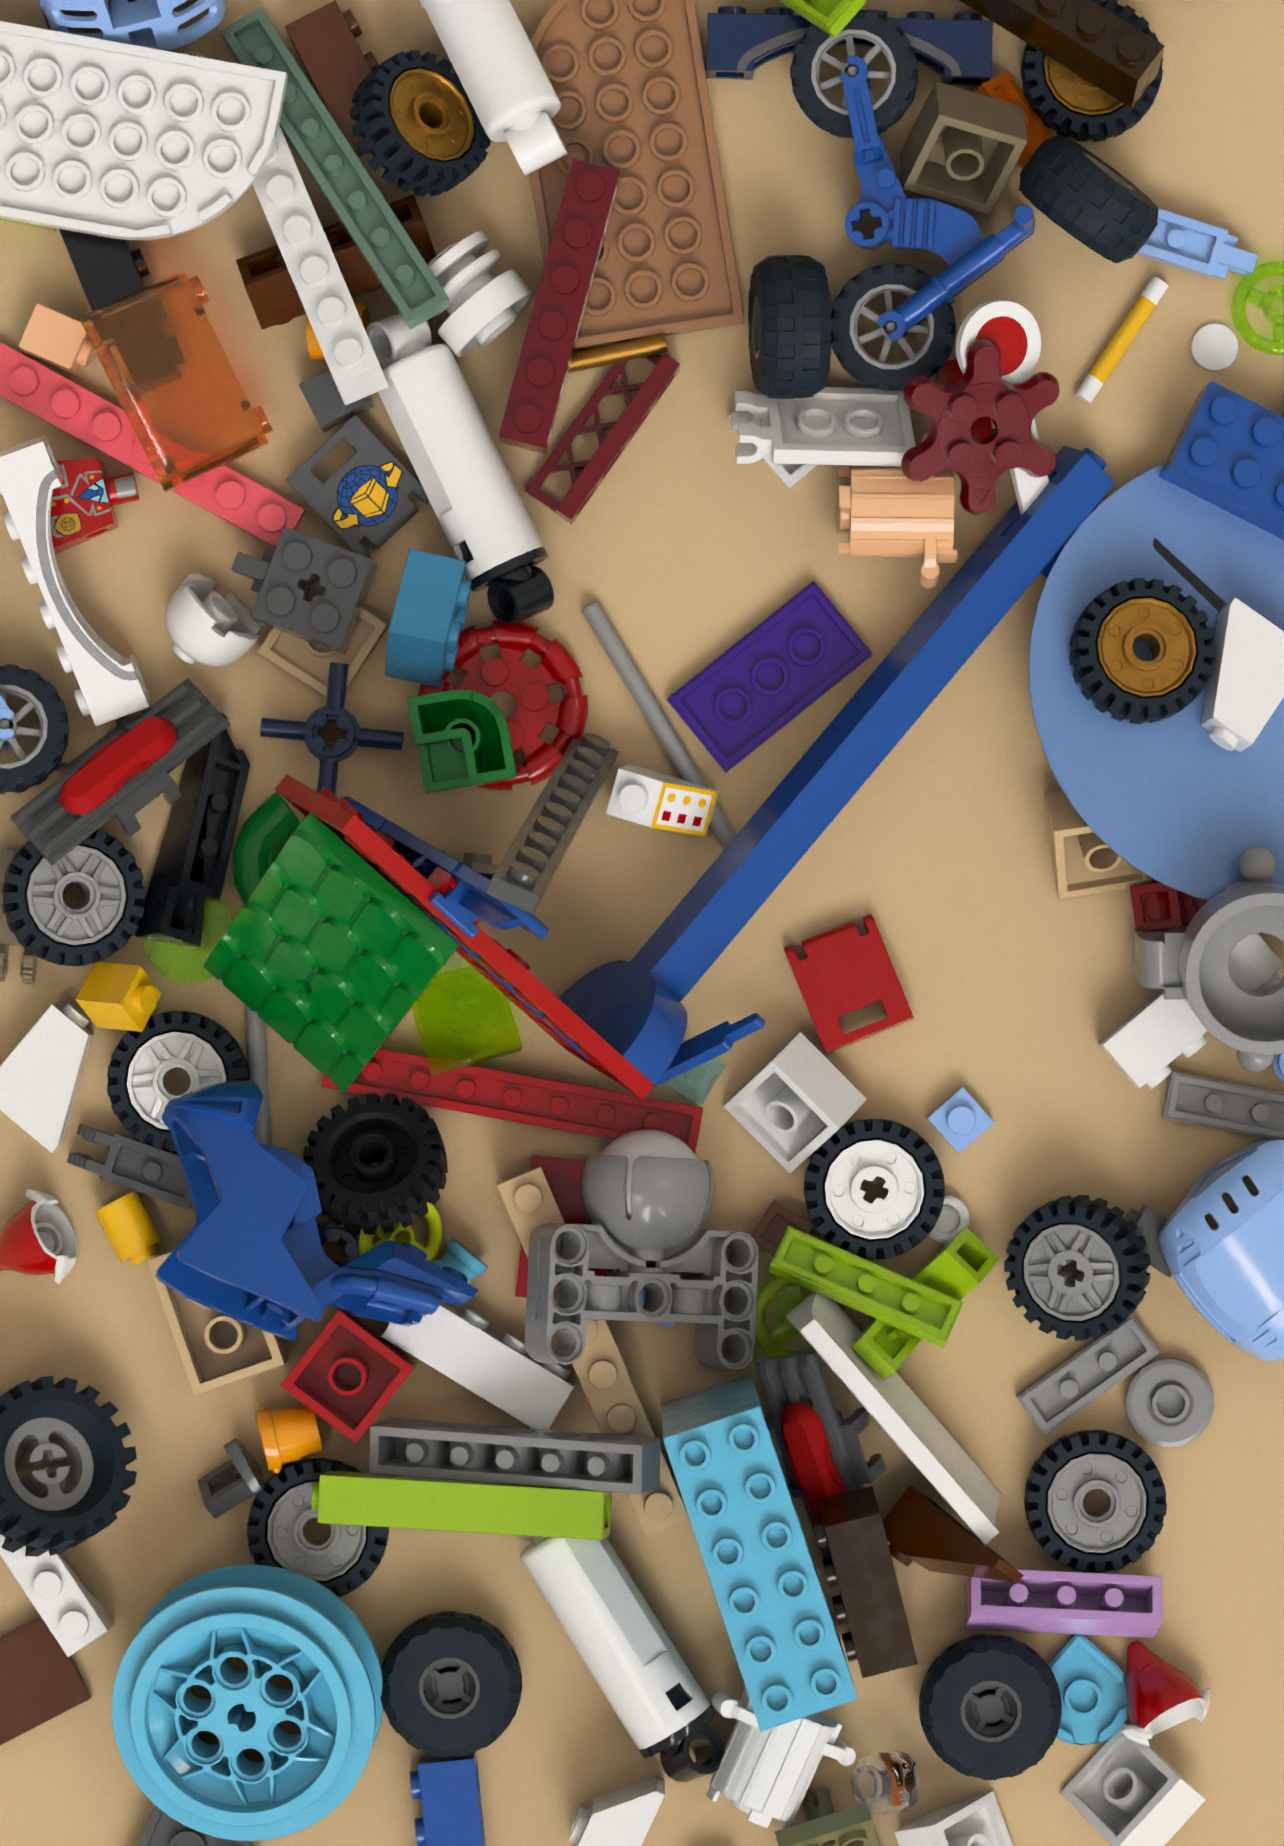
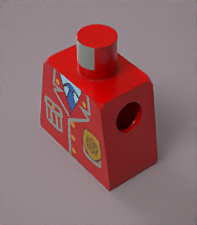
(86, 502)

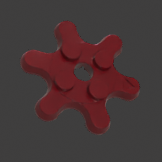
(954, 410)

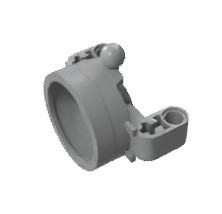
(1196, 962)

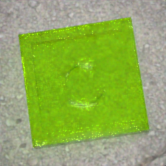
(464, 1021)

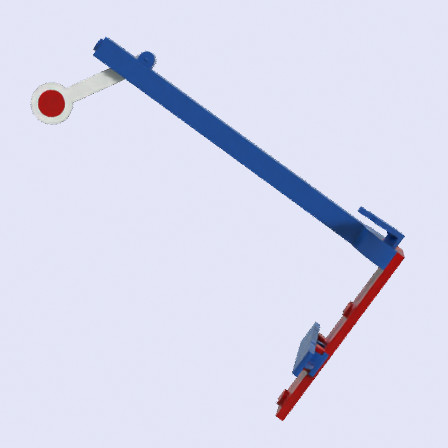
(630, 1014)

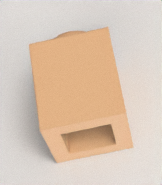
(57, 340)

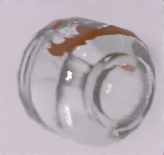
(886, 1782)

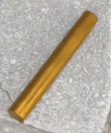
(619, 352)

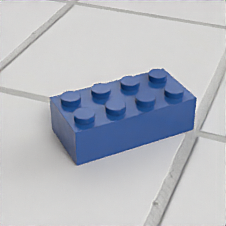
(1232, 457)

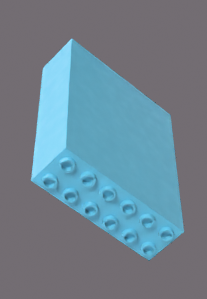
(756, 1553)

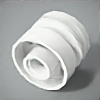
(479, 304)

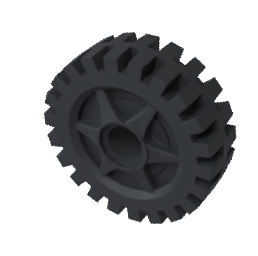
(368, 1133)

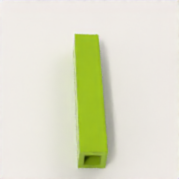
(460, 1506)

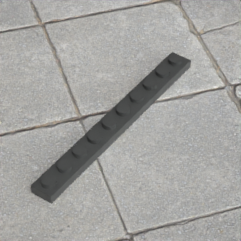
(553, 823)

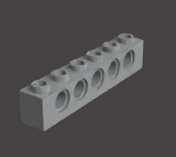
(515, 1455)

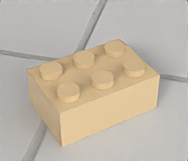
(213, 1345)

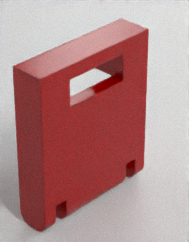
(847, 975)

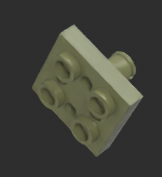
(829, 1827)

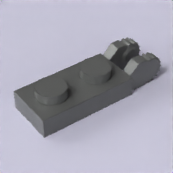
(136, 1166)

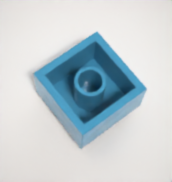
(427, 618)

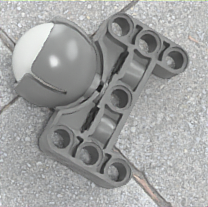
(645, 1215)

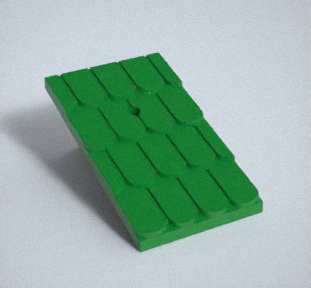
(329, 953)

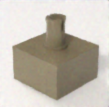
(963, 147)

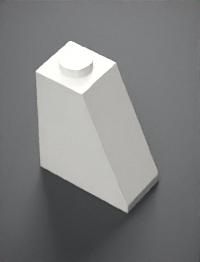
(1245, 676)
(45, 1074)

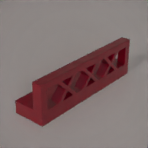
(614, 443)

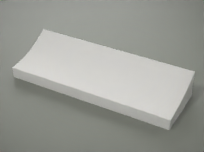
(900, 1416)

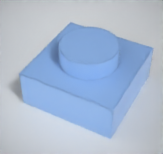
(960, 1120)

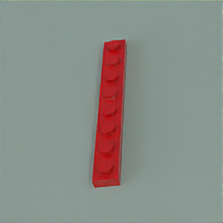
(524, 1098)

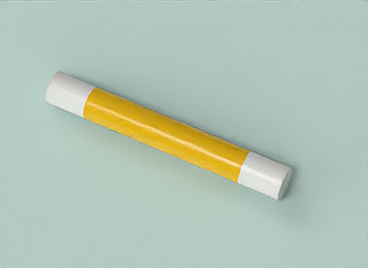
(1121, 340)

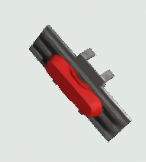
(120, 773)
(812, 1435)

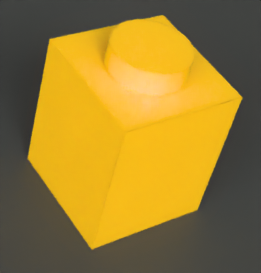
(118, 996)

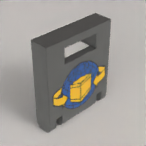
(363, 495)

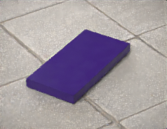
(769, 677)

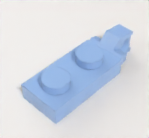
(1196, 247)

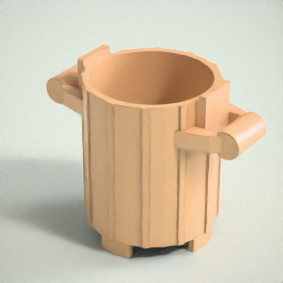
(898, 516)

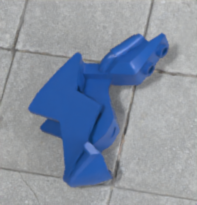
(258, 1232)

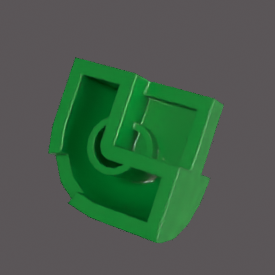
(461, 740)

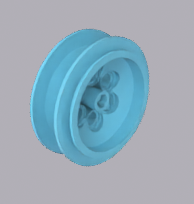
(277, 1627)

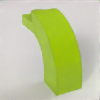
(951, 1270)

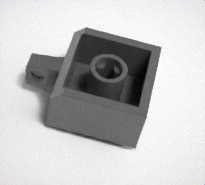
(299, 562)

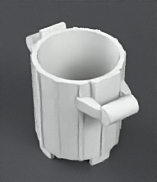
(772, 1768)

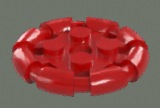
(529, 690)

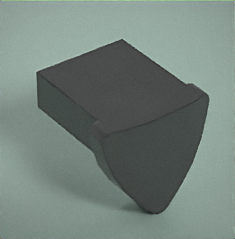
(231, 1481)

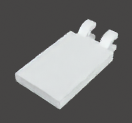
(824, 429)

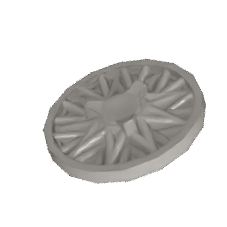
(1169, 1402)

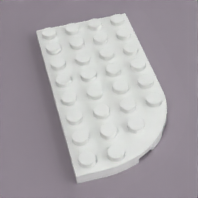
(127, 134)

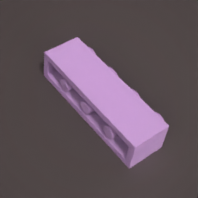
(1066, 1604)

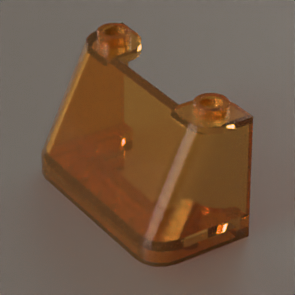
(175, 380)

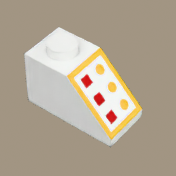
(661, 801)

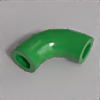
(261, 842)

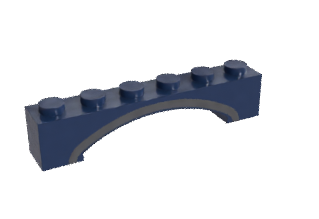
(951, 47)

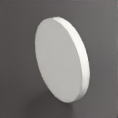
(1214, 347)

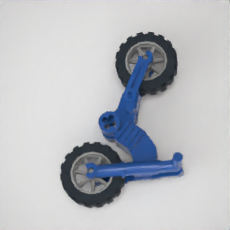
(906, 222)

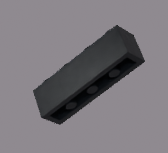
(105, 267)

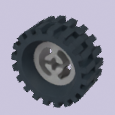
(50, 1426)

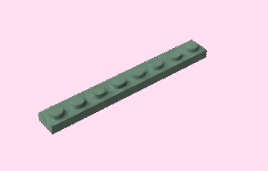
(341, 175)

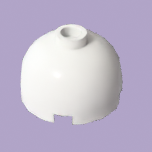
(207, 625)

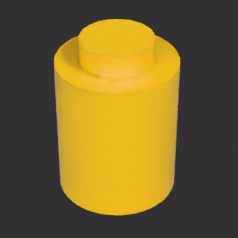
(129, 1228)

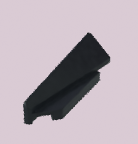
(196, 844)

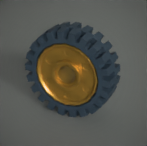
(1075, 104)
(418, 124)
(1170, 628)

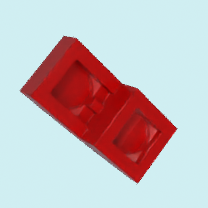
(1162, 907)

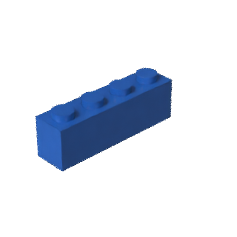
(449, 1801)

